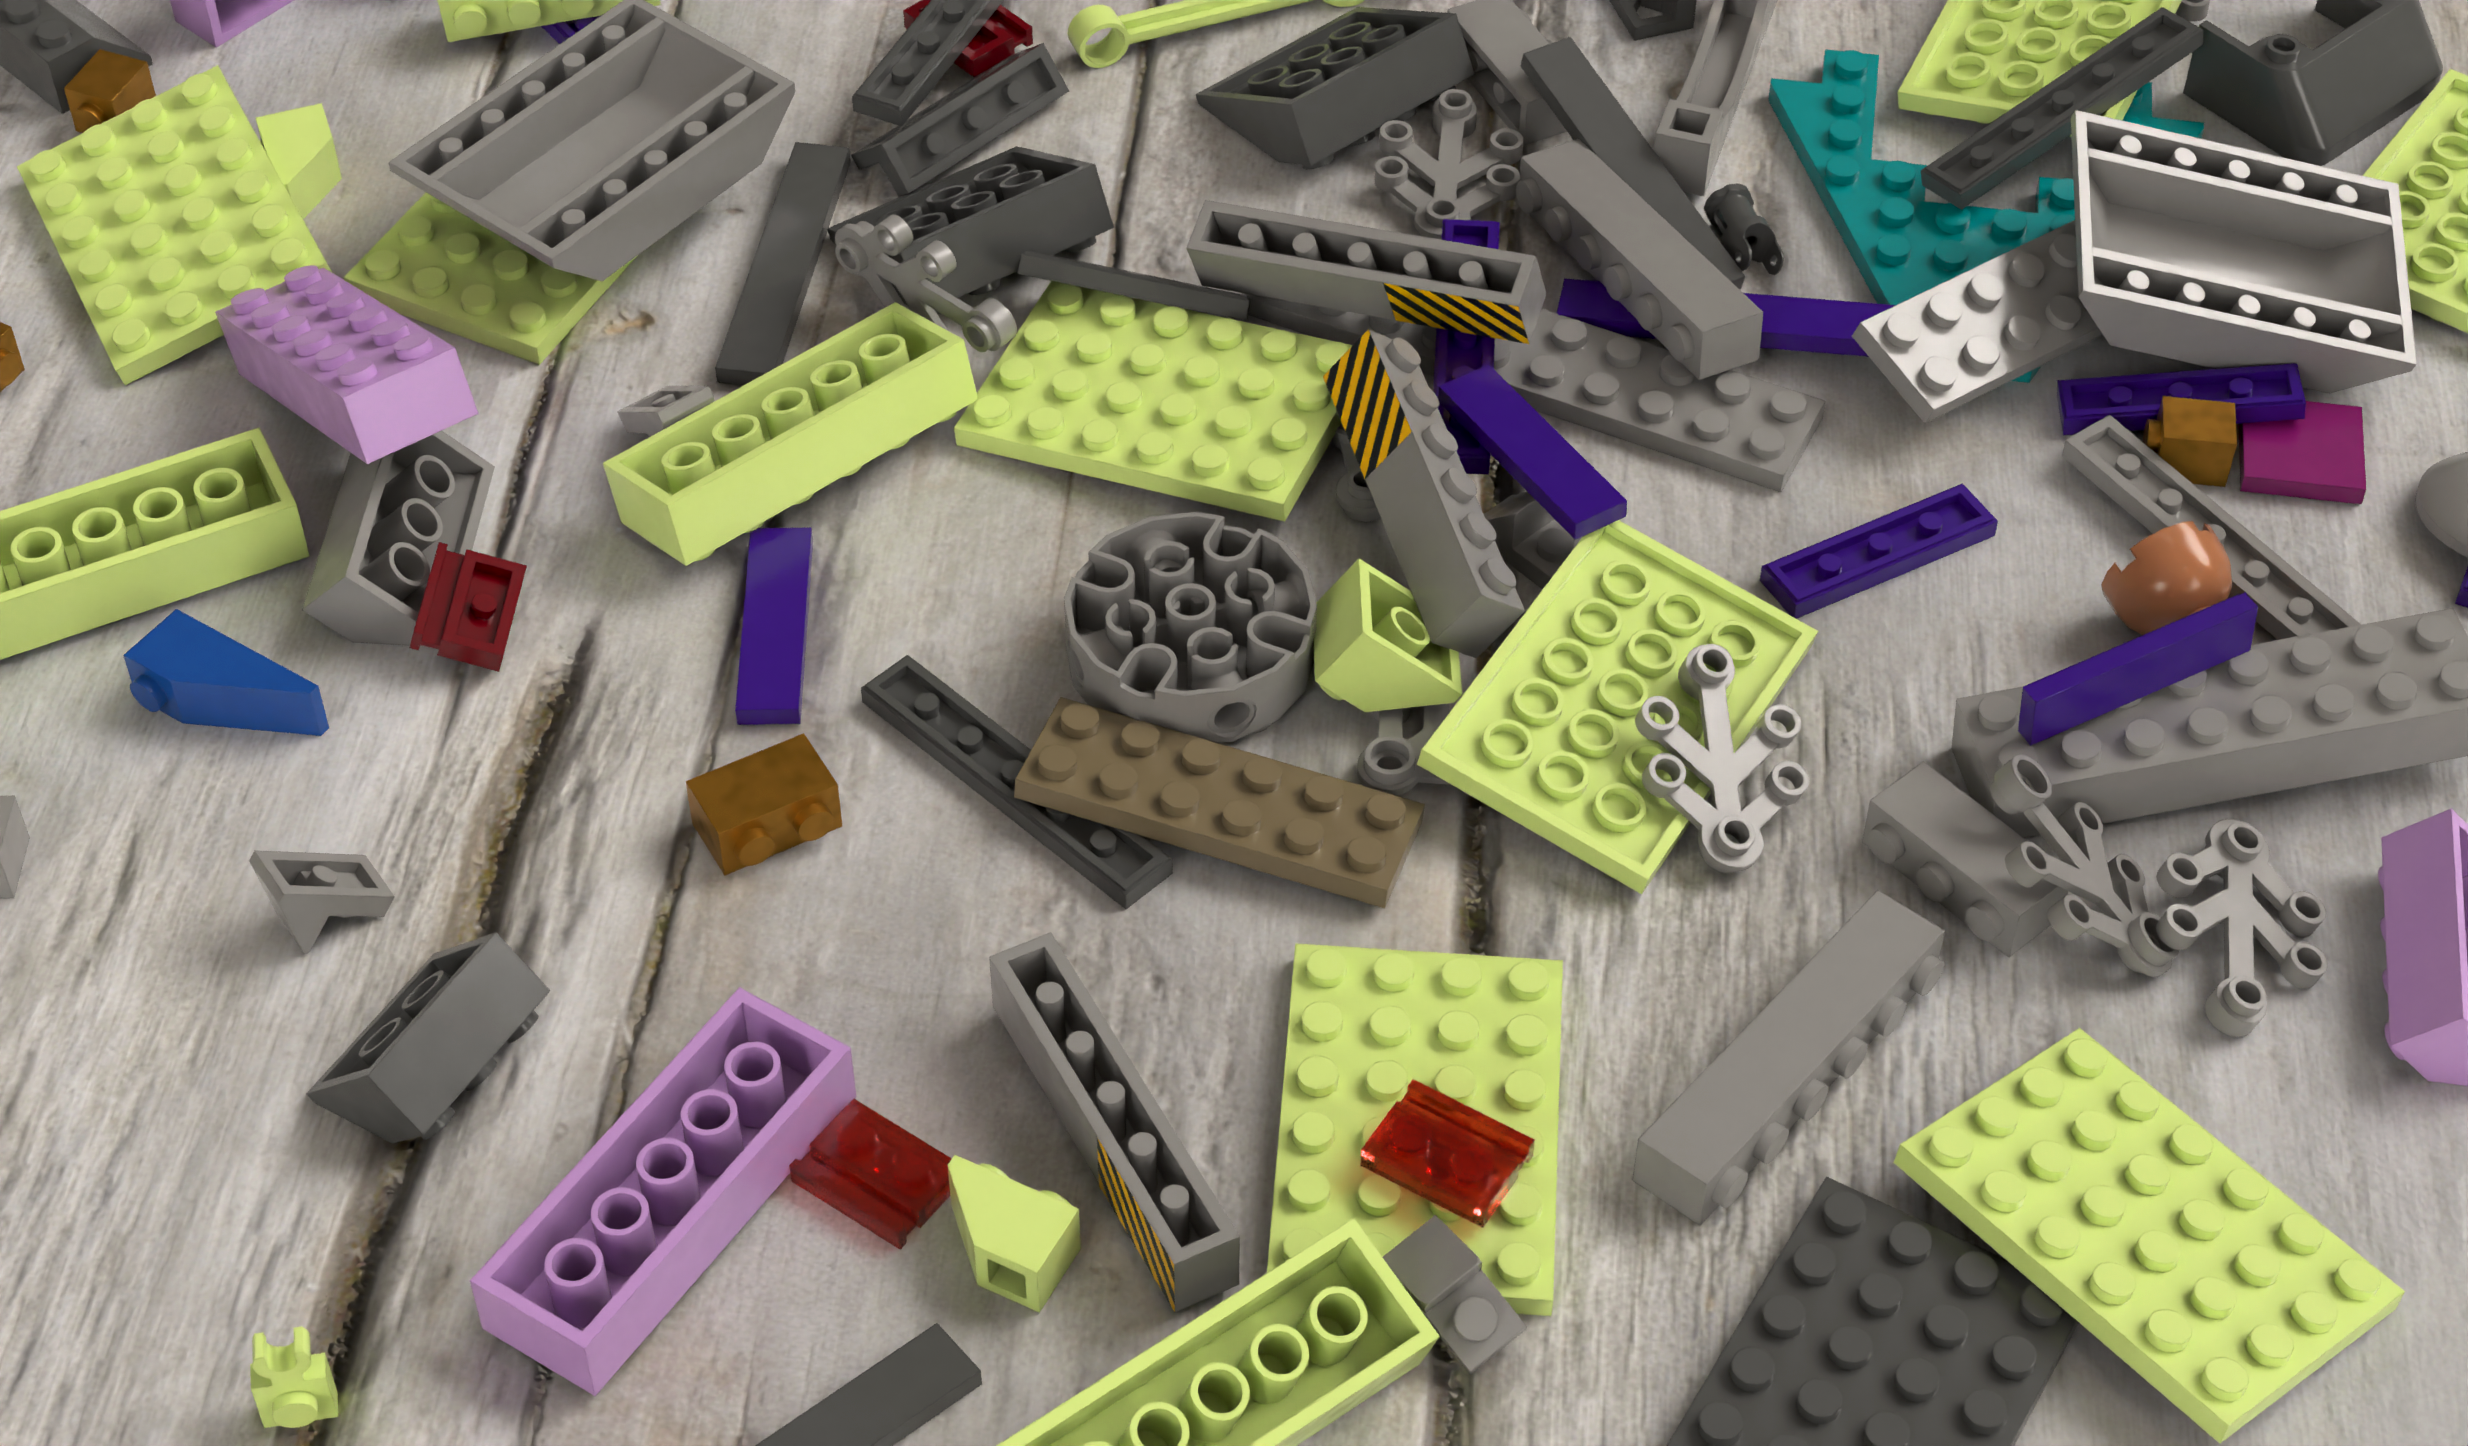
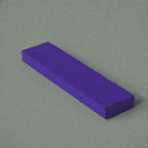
(2257, 391)
(1532, 452)
(1878, 551)
(774, 627)
(2137, 668)

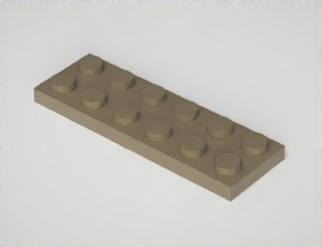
(1220, 801)

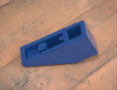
(219, 682)

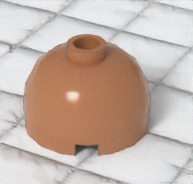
(2170, 578)

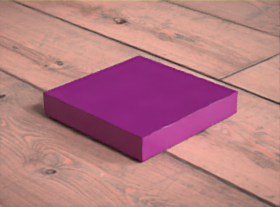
(2306, 456)

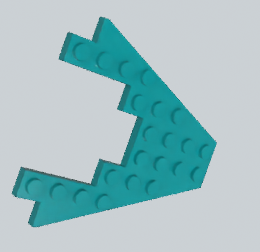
(1881, 204)

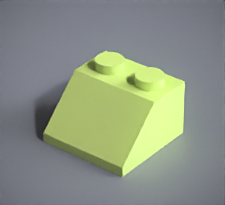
(1377, 648)

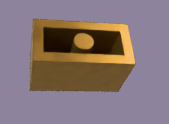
(764, 804)

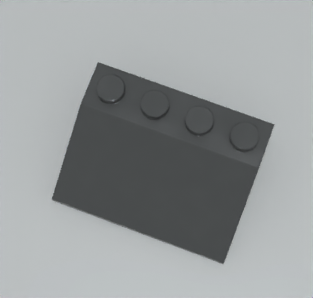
(1341, 83)
(999, 212)

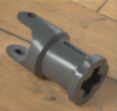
(1743, 231)

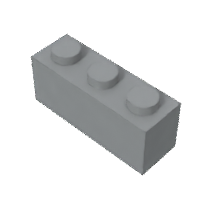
(1495, 40)
(1958, 857)

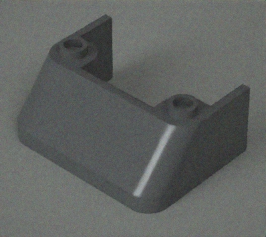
(2323, 98)

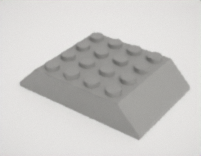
(604, 140)
(2239, 256)

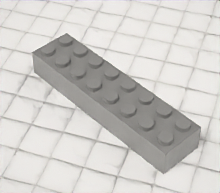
(2245, 728)

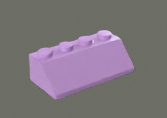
(2427, 945)

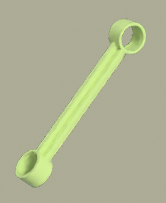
(1160, 22)

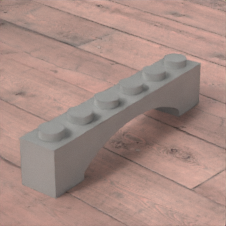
(1701, 116)

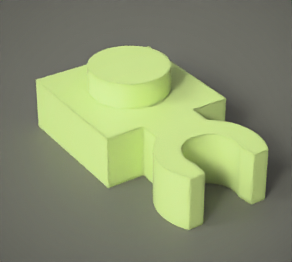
(291, 1383)

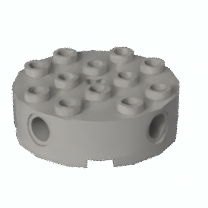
(1191, 626)

